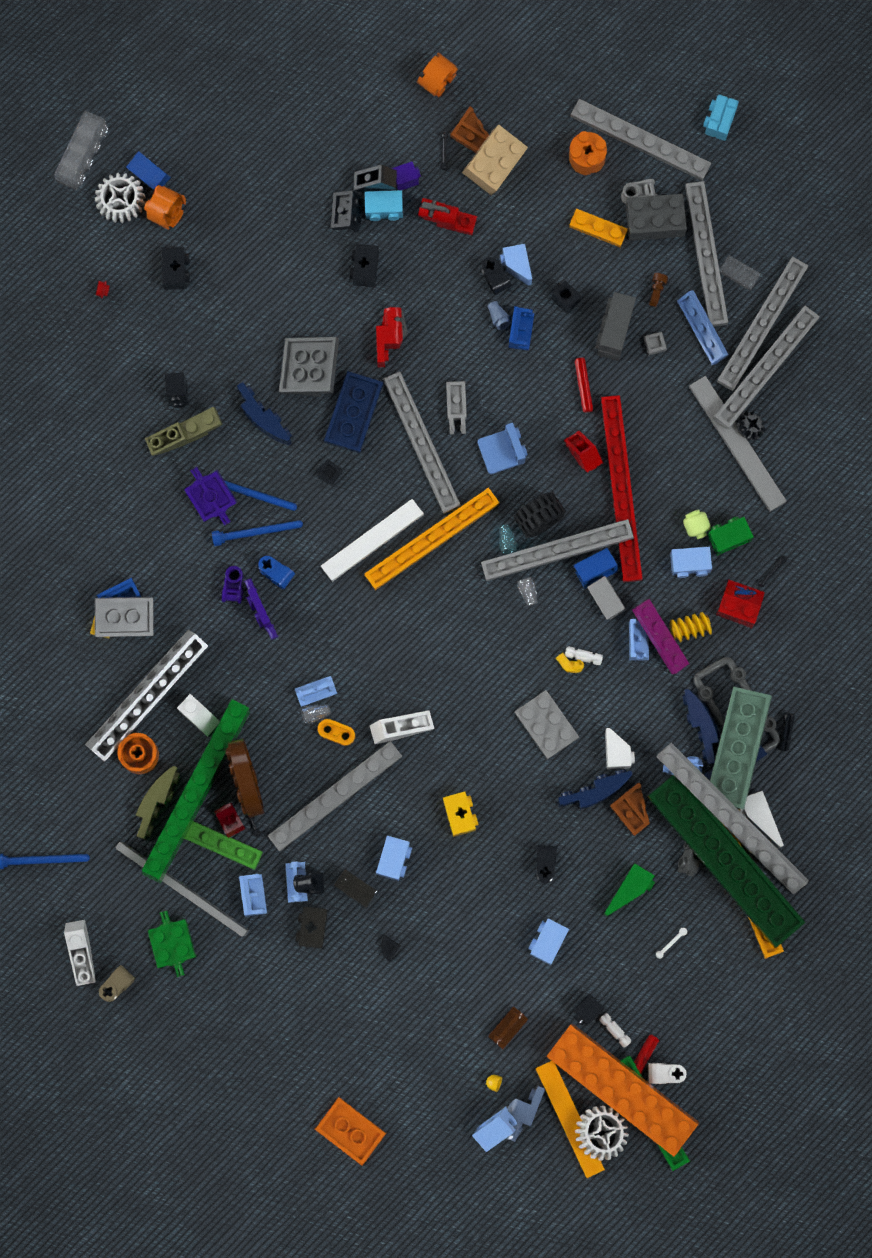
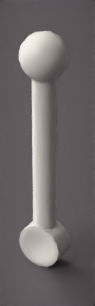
(683, 931)

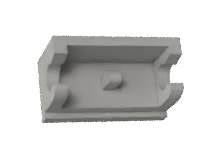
(606, 598)

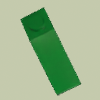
(633, 886)

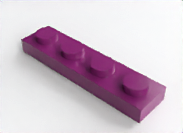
(660, 636)

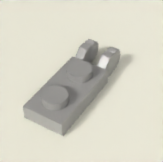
(456, 405)

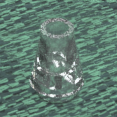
(528, 590)
(314, 713)

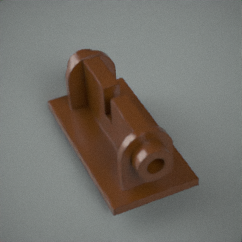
(508, 1027)

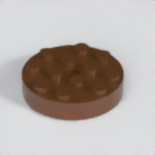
(244, 778)

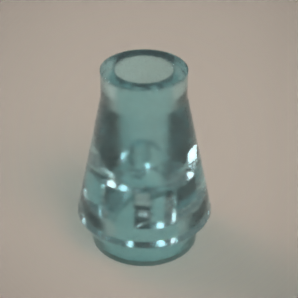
(507, 541)

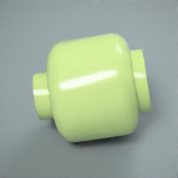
(697, 524)

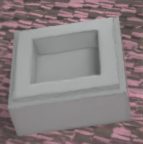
(655, 343)

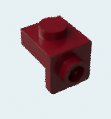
(229, 820)

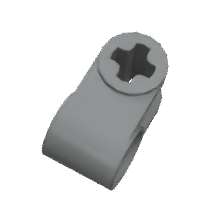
(640, 189)

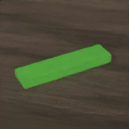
(223, 845)

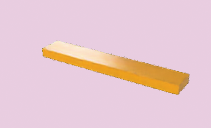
(567, 1115)

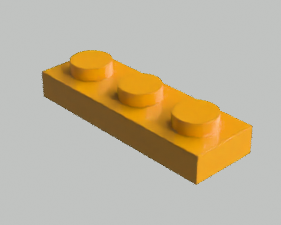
(598, 228)

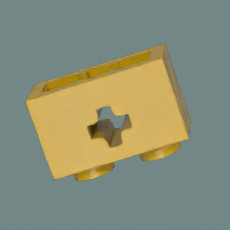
(452, 805)

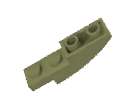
(183, 433)
(159, 793)

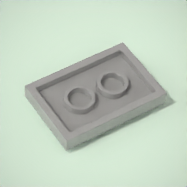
(123, 616)
(546, 724)

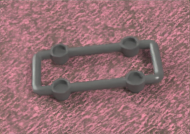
(737, 676)

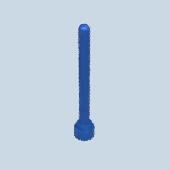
(261, 496)
(220, 537)
(5, 860)

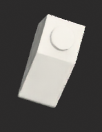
(198, 715)
(617, 751)

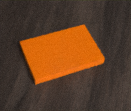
(350, 1131)

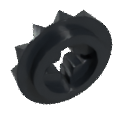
(743, 423)

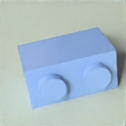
(691, 561)
(393, 858)
(548, 942)

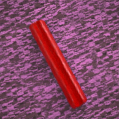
(583, 383)
(646, 1052)

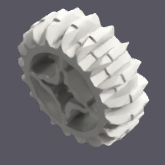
(129, 187)
(603, 1140)

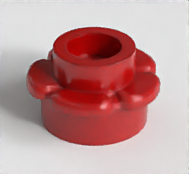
(102, 289)

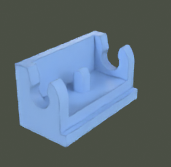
(638, 641)
(253, 895)
(495, 1129)

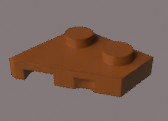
(470, 131)
(632, 810)

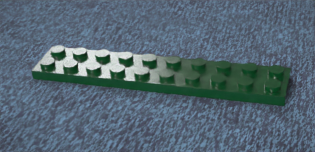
(727, 861)

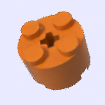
(437, 74)
(596, 149)
(165, 207)
(131, 745)

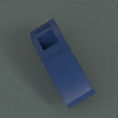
(265, 421)
(701, 717)
(603, 789)

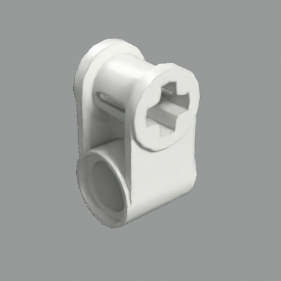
(662, 1073)

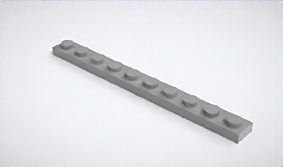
(732, 819)

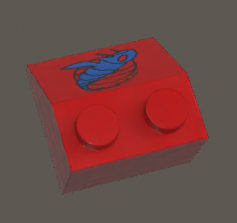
(740, 603)

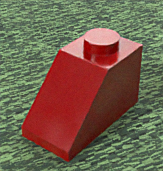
(583, 451)

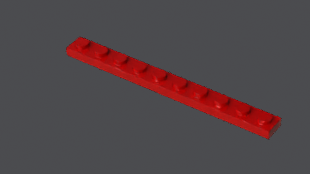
(621, 485)

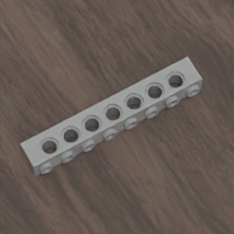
(146, 695)

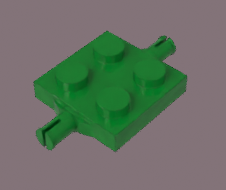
(172, 943)

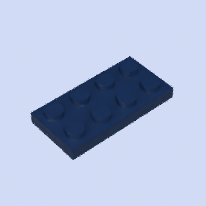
(353, 412)

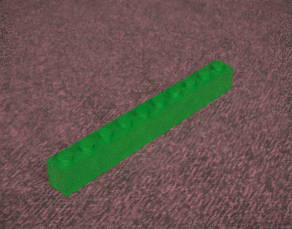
(195, 792)

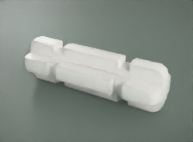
(583, 655)
(615, 1030)

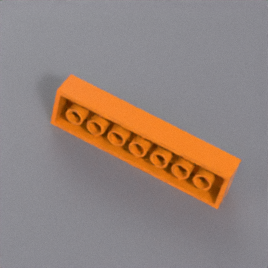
(623, 1089)

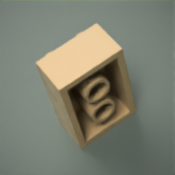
(495, 160)

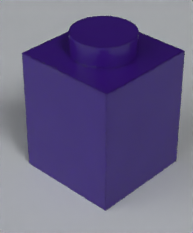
(407, 176)

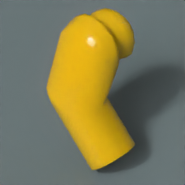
(570, 666)

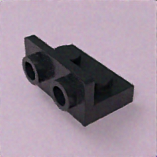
(346, 211)

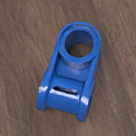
(278, 574)

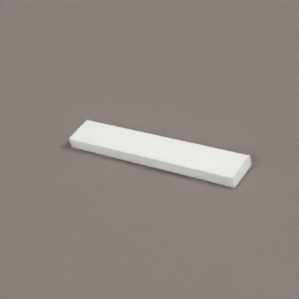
(372, 540)

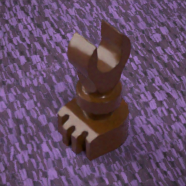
(659, 280)

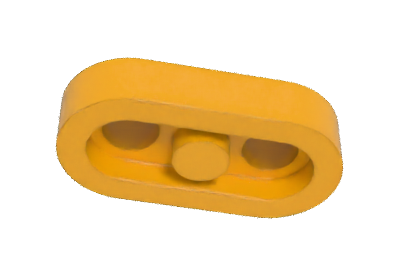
(336, 732)

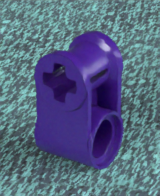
(233, 587)

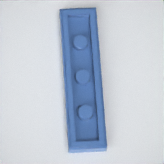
(702, 327)

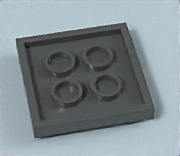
(309, 365)

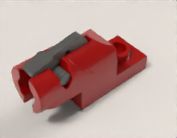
(447, 216)
(390, 333)

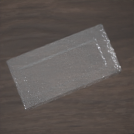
(739, 273)

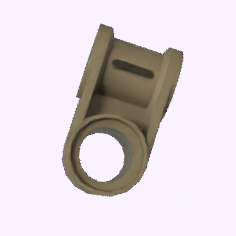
(119, 981)

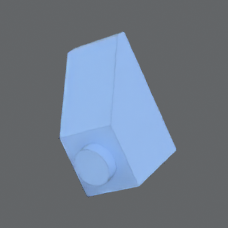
(517, 263)

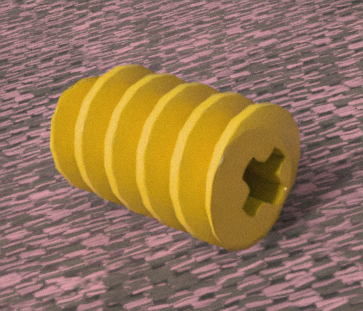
(690, 626)

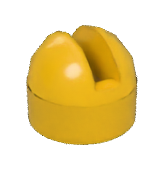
(494, 1082)

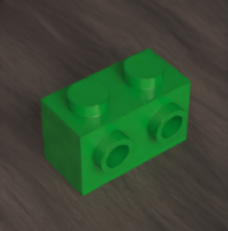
(730, 535)

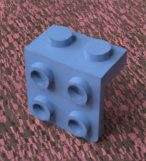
(502, 449)

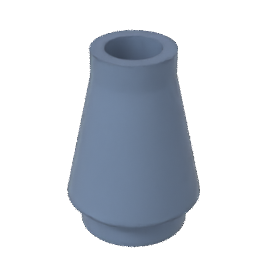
(499, 317)

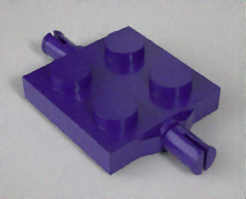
(210, 495)
(261, 615)

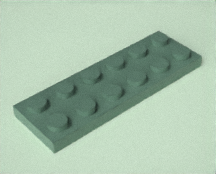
(740, 744)

